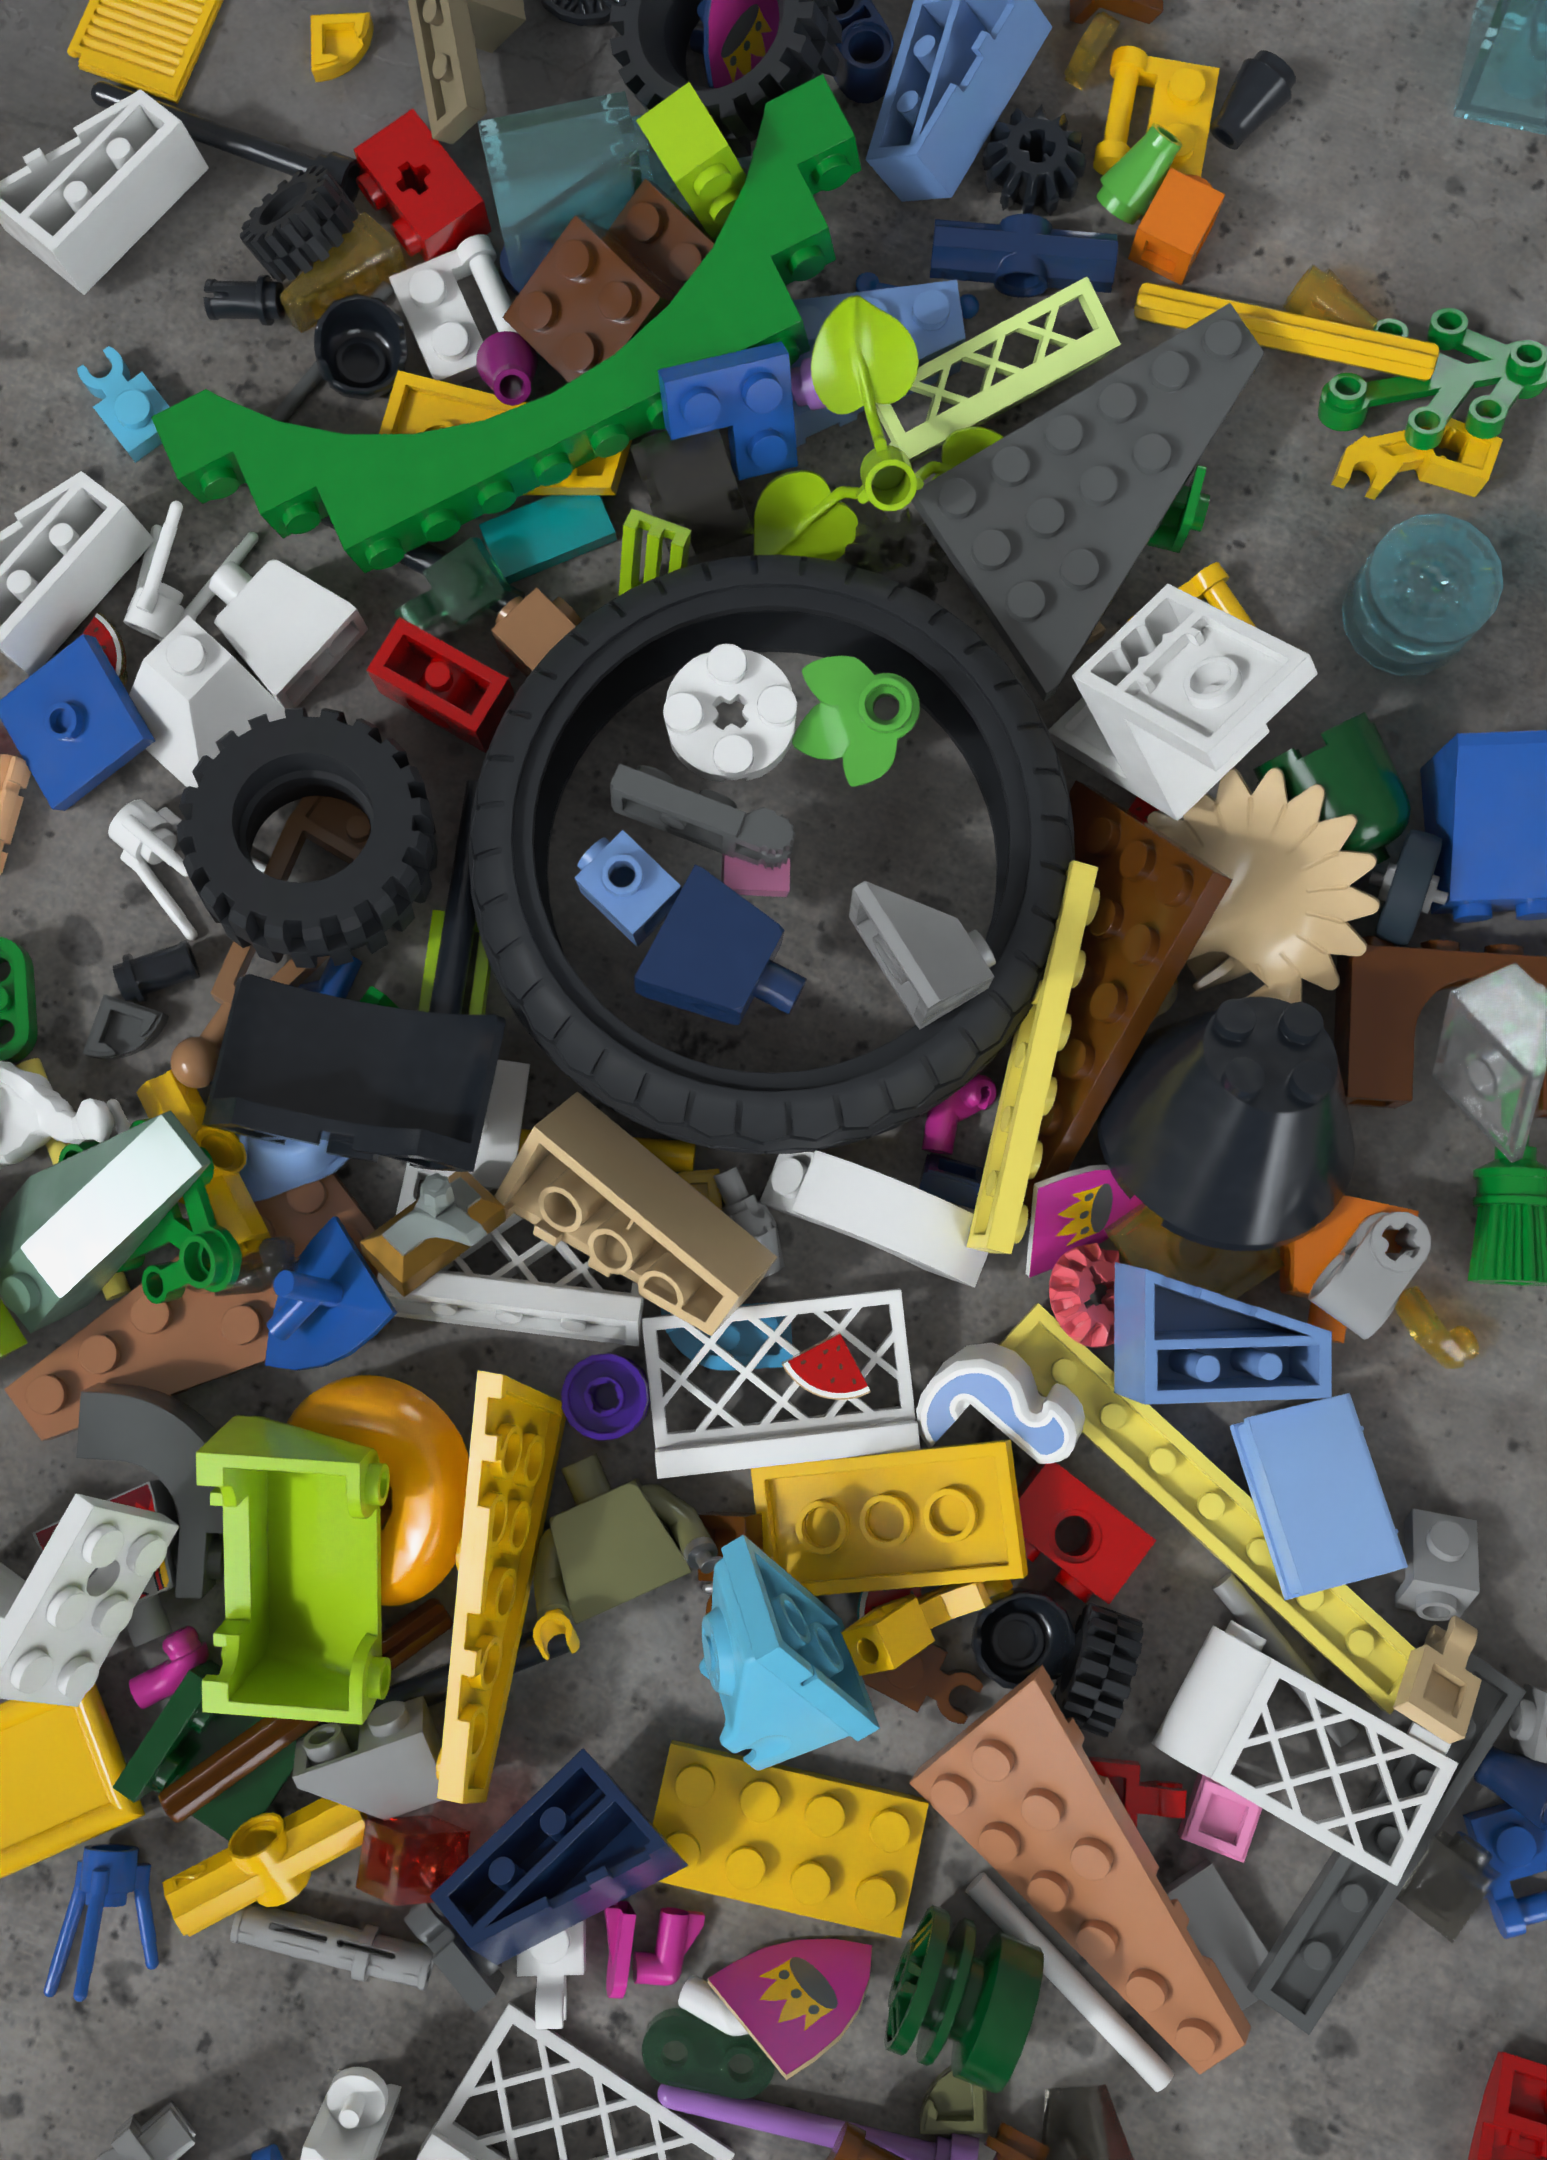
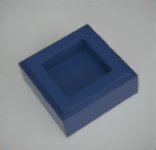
(951, 1180)

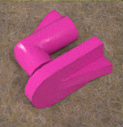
(674, 1937)

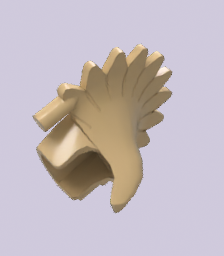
(1286, 887)

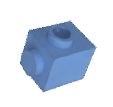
(627, 886)

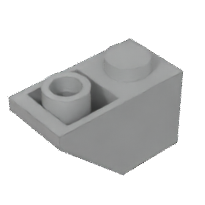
(374, 1766)

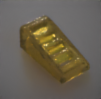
(355, 267)

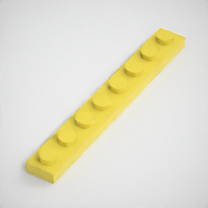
(1209, 1507)

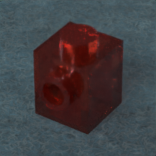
(409, 1857)

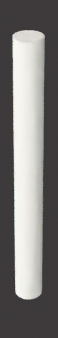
(1072, 1984)

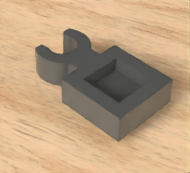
(466, 1970)

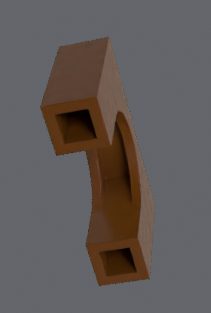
(1381, 1005)

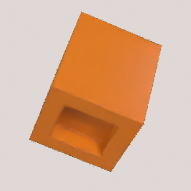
(1176, 225)

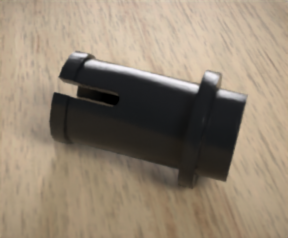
(245, 300)
(155, 971)

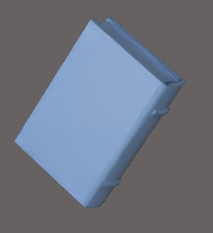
(1317, 1496)

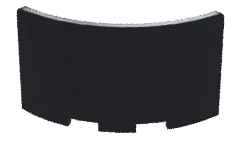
(354, 1076)

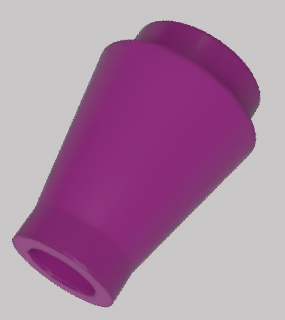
(507, 366)

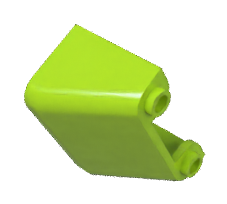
(297, 1573)

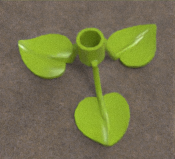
(855, 362)

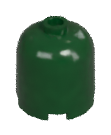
(1356, 781)

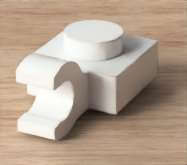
(551, 1962)

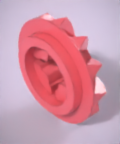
(1071, 1286)

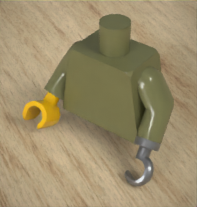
(612, 1550)

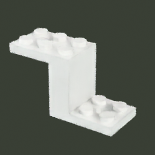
(1178, 699)
(62, 1621)

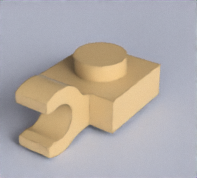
(1437, 1686)

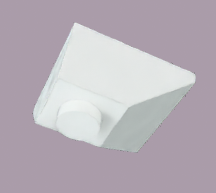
(194, 696)

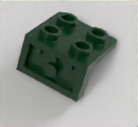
(187, 1737)

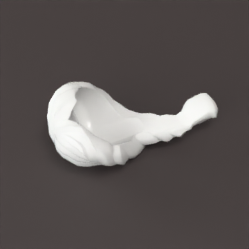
(36, 1113)

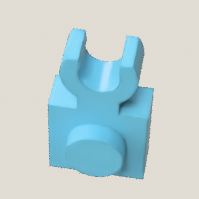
(126, 405)

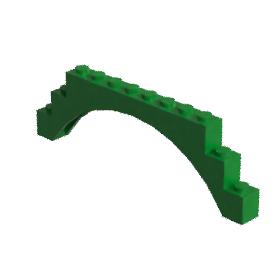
(422, 486)

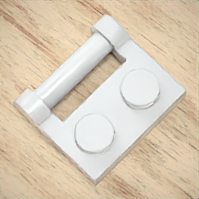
(440, 313)

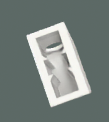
(284, 626)

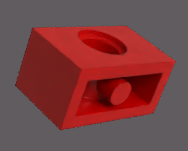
(441, 684)
(1112, 1542)

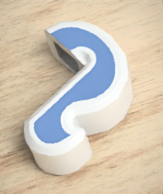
(1006, 1394)

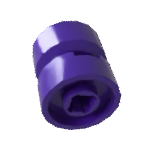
(606, 1396)

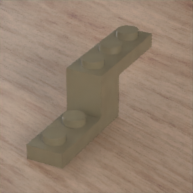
(447, 56)

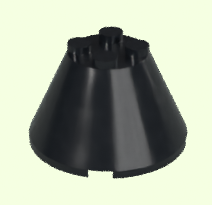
(1233, 1125)

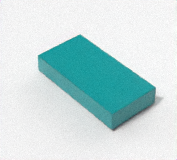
(546, 533)

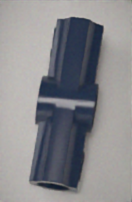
(1022, 255)

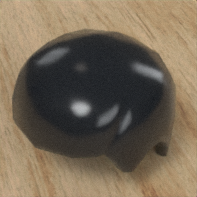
(360, 346)
(1020, 1635)

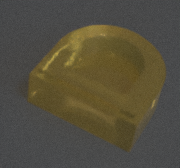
(1091, 49)

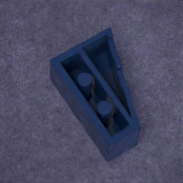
(555, 1864)

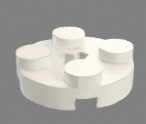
(730, 676)

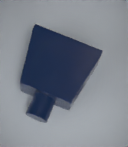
(717, 955)

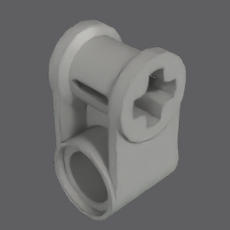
(1366, 1282)

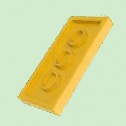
(894, 1518)
(790, 1838)

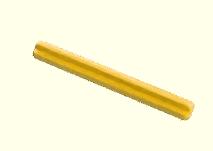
(1294, 332)

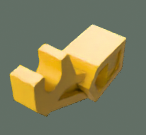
(1389, 454)
(902, 1626)

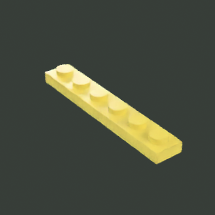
(1028, 1082)

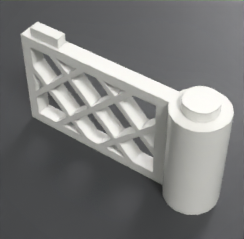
(1220, 1709)

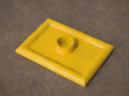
(57, 1779)

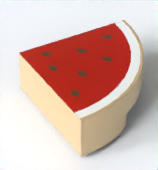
(828, 1370)

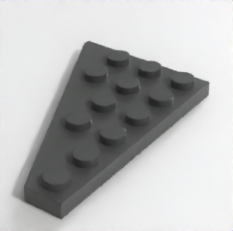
(1072, 498)

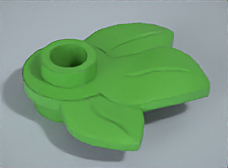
(846, 721)

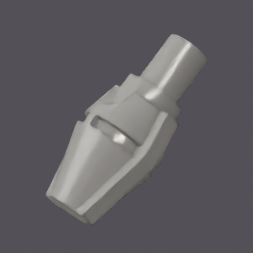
(749, 1214)

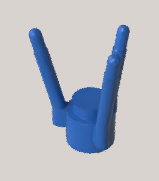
(101, 1882)

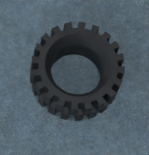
(655, 51)

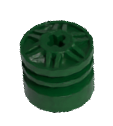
(963, 1998)

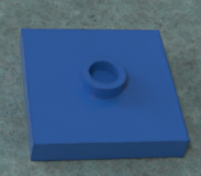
(74, 723)

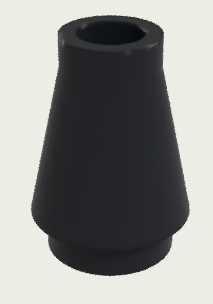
(1254, 97)

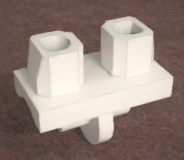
(352, 2117)

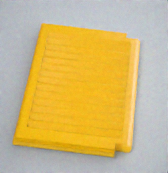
(144, 42)

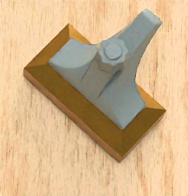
(432, 1230)

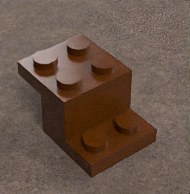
(609, 282)

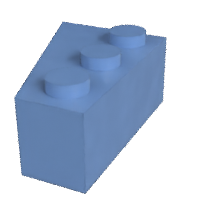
(950, 89)
(926, 310)
(1206, 1347)

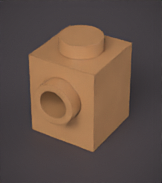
(532, 627)

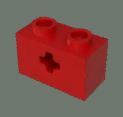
(408, 162)

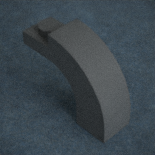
(163, 1438)

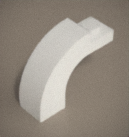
(876, 1212)

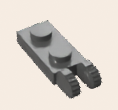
(702, 817)

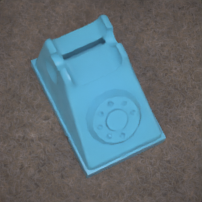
(778, 1662)

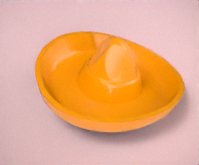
(425, 1469)

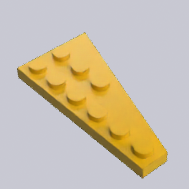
(505, 1511)

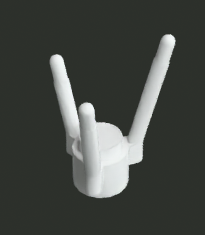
(155, 605)
(150, 838)

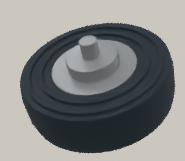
(1408, 887)

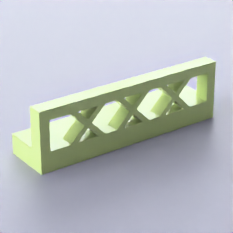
(1019, 384)

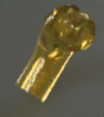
(1428, 1331)

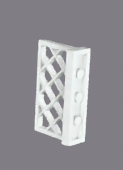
(517, 1303)
(782, 1440)
(453, 2142)

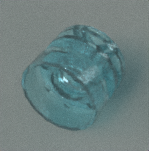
(1422, 594)

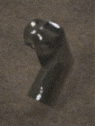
(259, 1275)

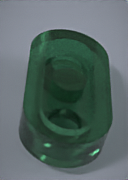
(707, 2059)

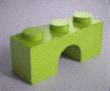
(695, 156)

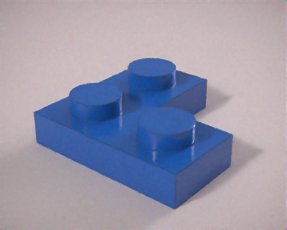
(738, 391)

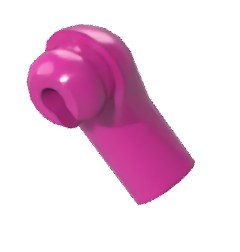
(943, 1119)
(163, 1680)

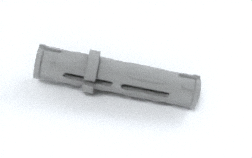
(410, 1965)

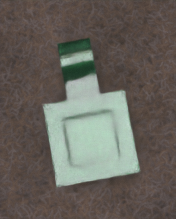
(461, 585)

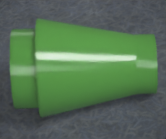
(1138, 175)

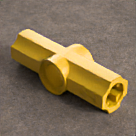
(226, 1191)
(264, 1862)

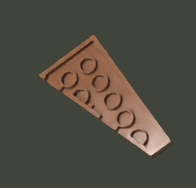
(183, 1339)
(1070, 1849)

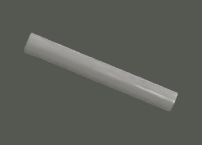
(1277, 1647)

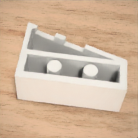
(100, 189)
(61, 565)

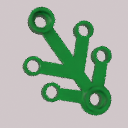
(1515, 368)
(207, 1252)

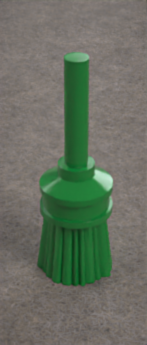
(1510, 1222)

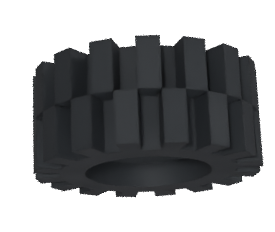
(299, 223)
(1099, 1669)

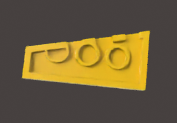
(429, 404)

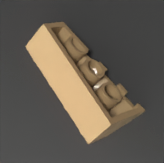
(632, 1215)

